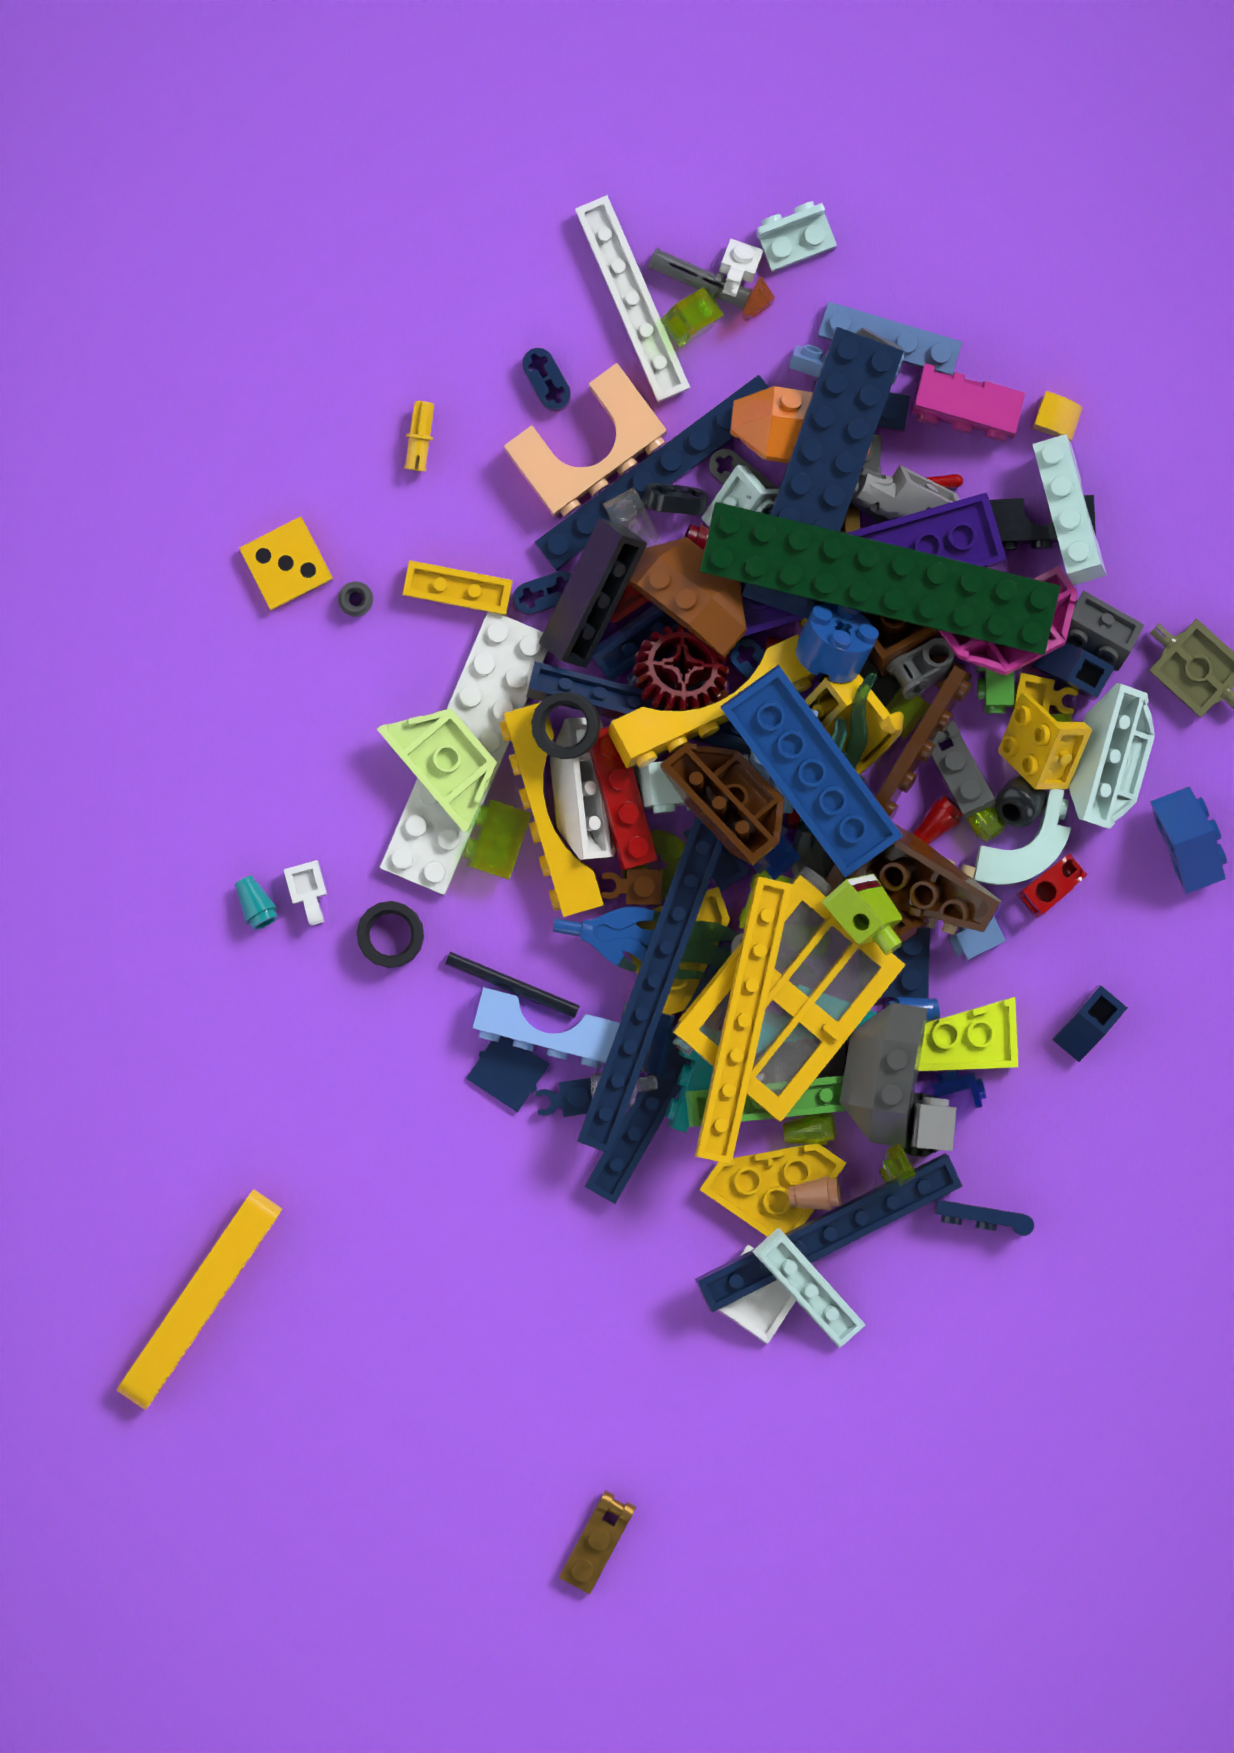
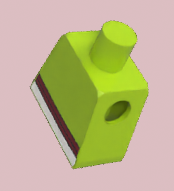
(865, 912)

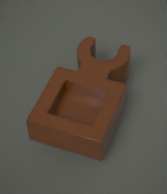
(640, 887)

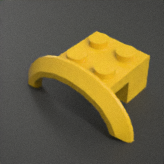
(836, 700)

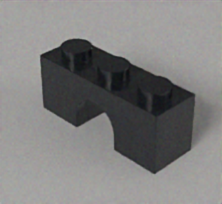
(1018, 529)

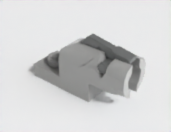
(899, 495)

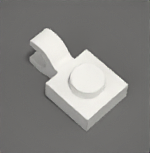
(739, 264)
(306, 886)

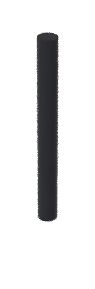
(512, 984)

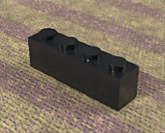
(592, 593)

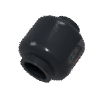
(1019, 802)

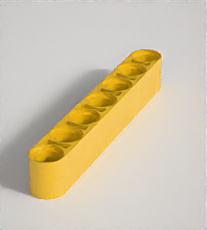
(199, 1299)

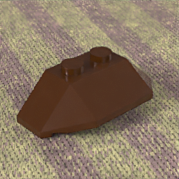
(728, 798)

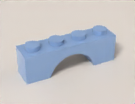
(501, 1016)

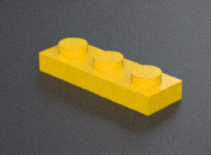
(457, 587)

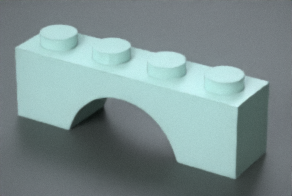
(1069, 509)

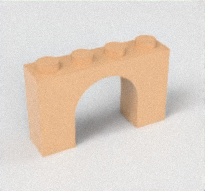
(562, 484)

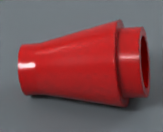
(938, 820)

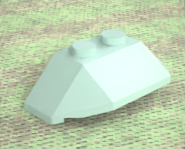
(1114, 756)

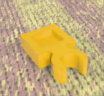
(1042, 692)

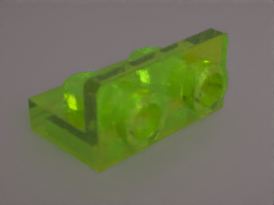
(497, 839)

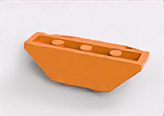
(770, 421)

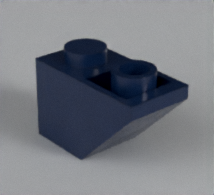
(1076, 669)
(1089, 1023)

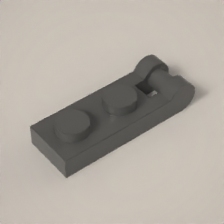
(961, 773)

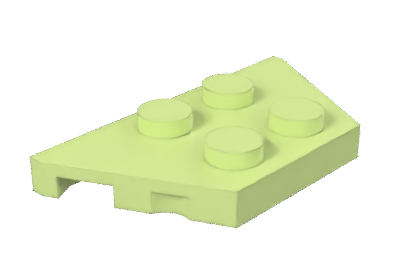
(445, 760)

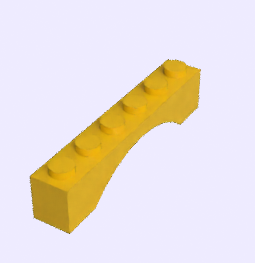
(651, 731)
(572, 879)

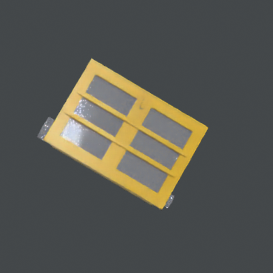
(814, 1001)

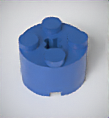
(835, 642)

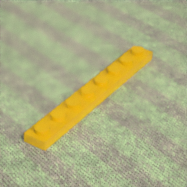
(743, 1020)

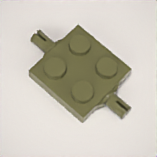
(1195, 667)

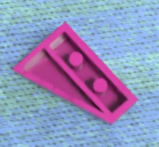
(967, 404)

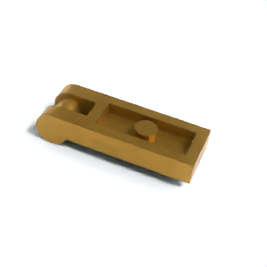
(596, 1543)

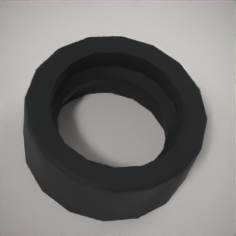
(539, 729)
(369, 918)

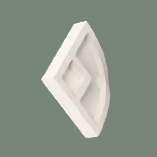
(761, 1310)

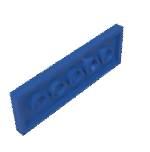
(811, 771)

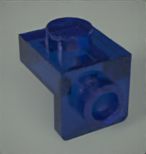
(950, 1083)

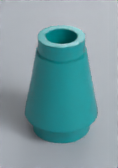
(255, 903)

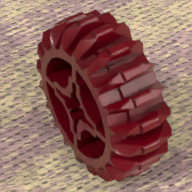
(652, 674)

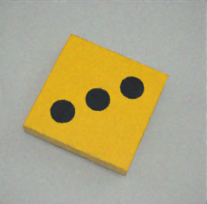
(286, 563)

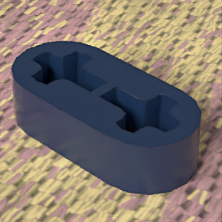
(539, 383)
(539, 585)

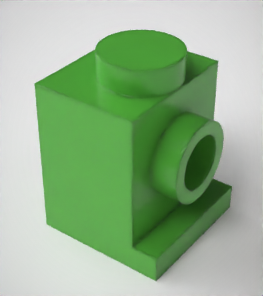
(995, 690)

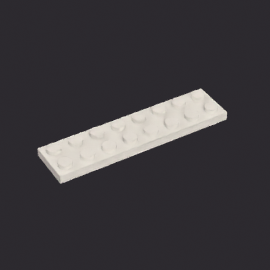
(492, 682)

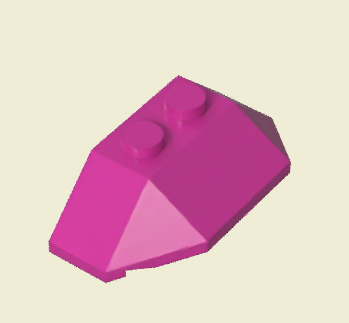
(1006, 659)

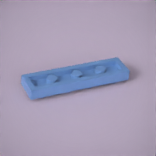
(918, 344)

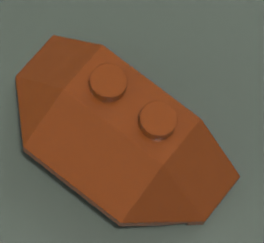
(698, 601)

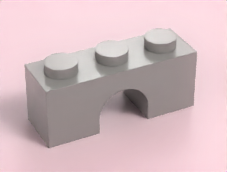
(933, 1124)

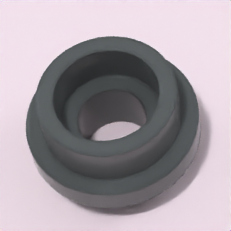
(351, 588)

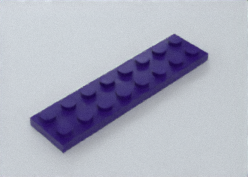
(955, 530)

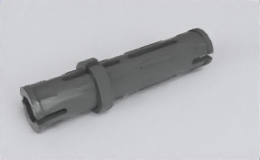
(666, 262)

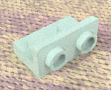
(795, 236)
(743, 491)

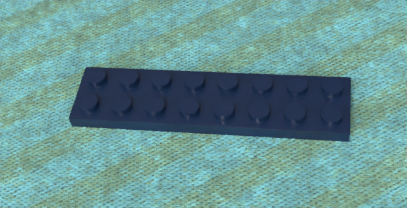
(832, 444)

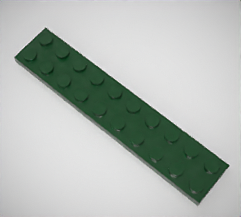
(879, 578)

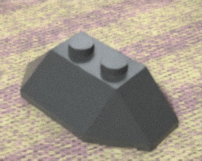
(884, 1072)

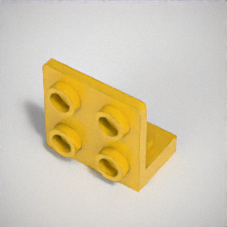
(1041, 747)

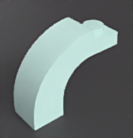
(1014, 866)

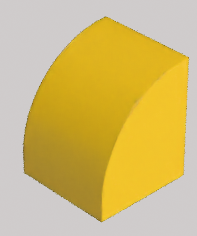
(1057, 415)

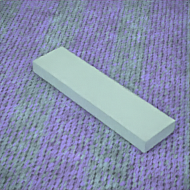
(809, 1288)

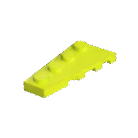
(972, 1039)

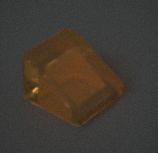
(759, 300)

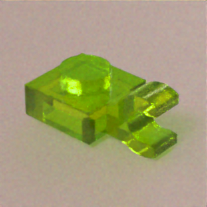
(896, 1166)

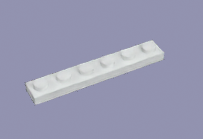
(632, 298)

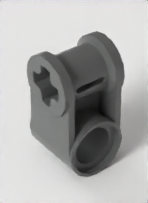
(916, 670)

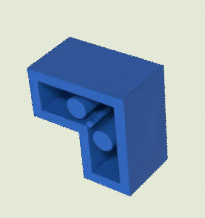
(1190, 839)

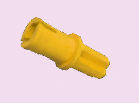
(419, 436)

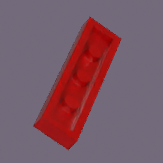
(622, 804)

